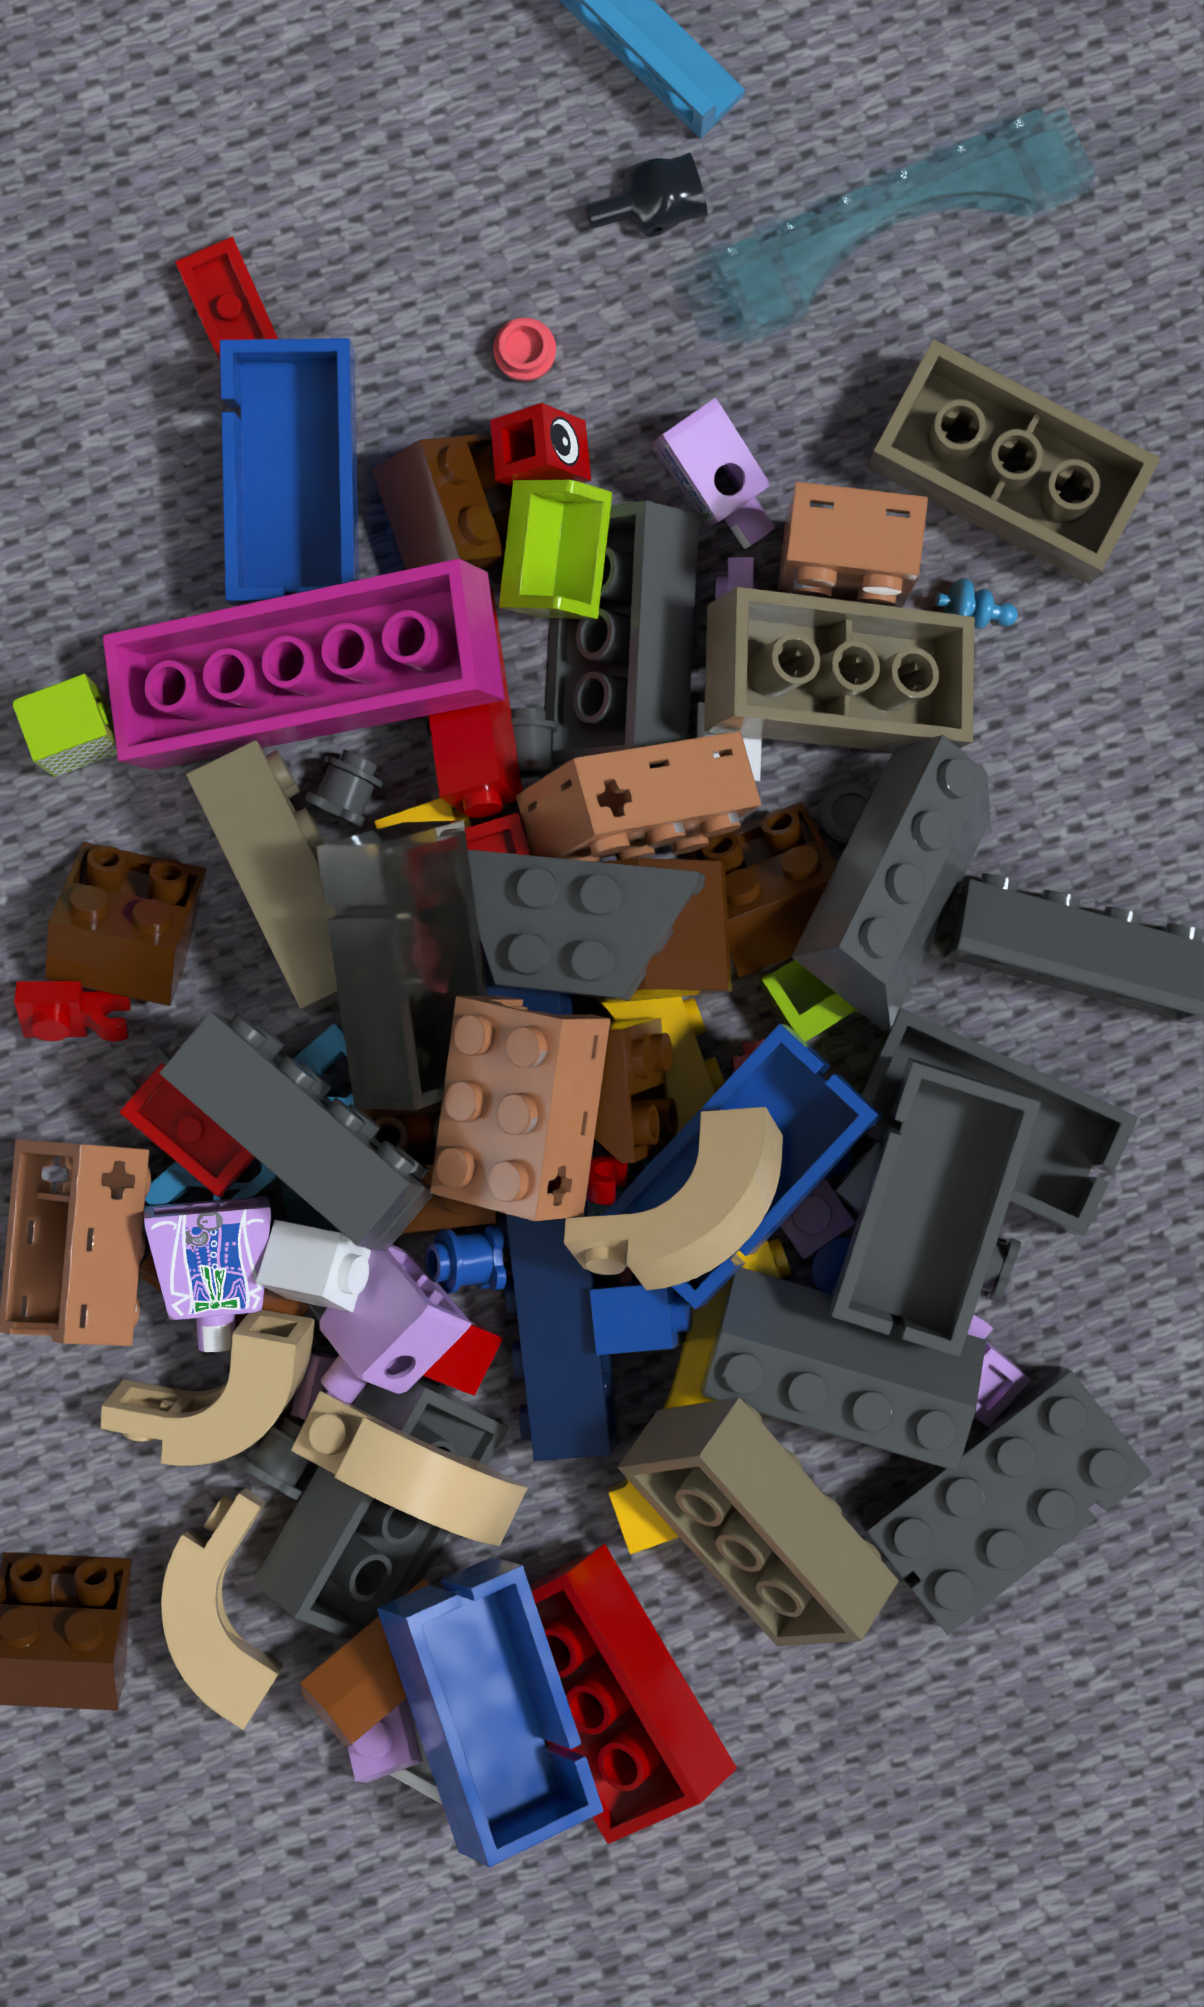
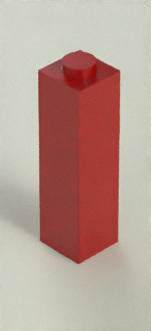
(477, 752)

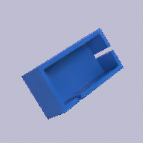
(288, 466)
(818, 1126)
(484, 1705)

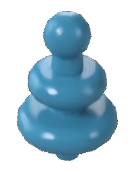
(964, 601)

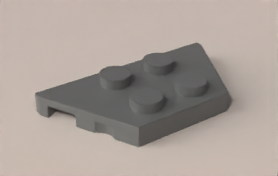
(575, 921)

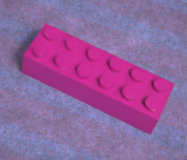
(304, 665)

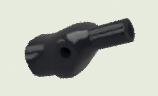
(654, 196)

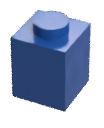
(638, 1319)

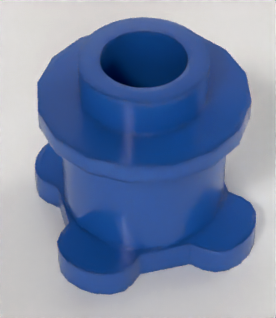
(467, 1259)

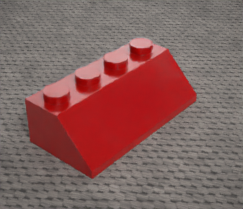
(627, 1697)

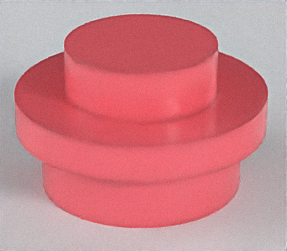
(524, 349)

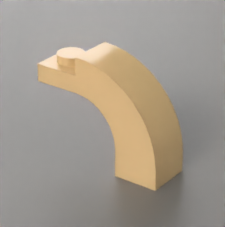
(704, 1220)
(211, 1425)
(408, 1472)
(203, 1643)

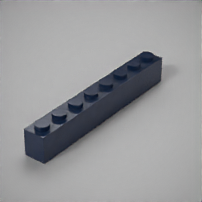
(566, 1383)

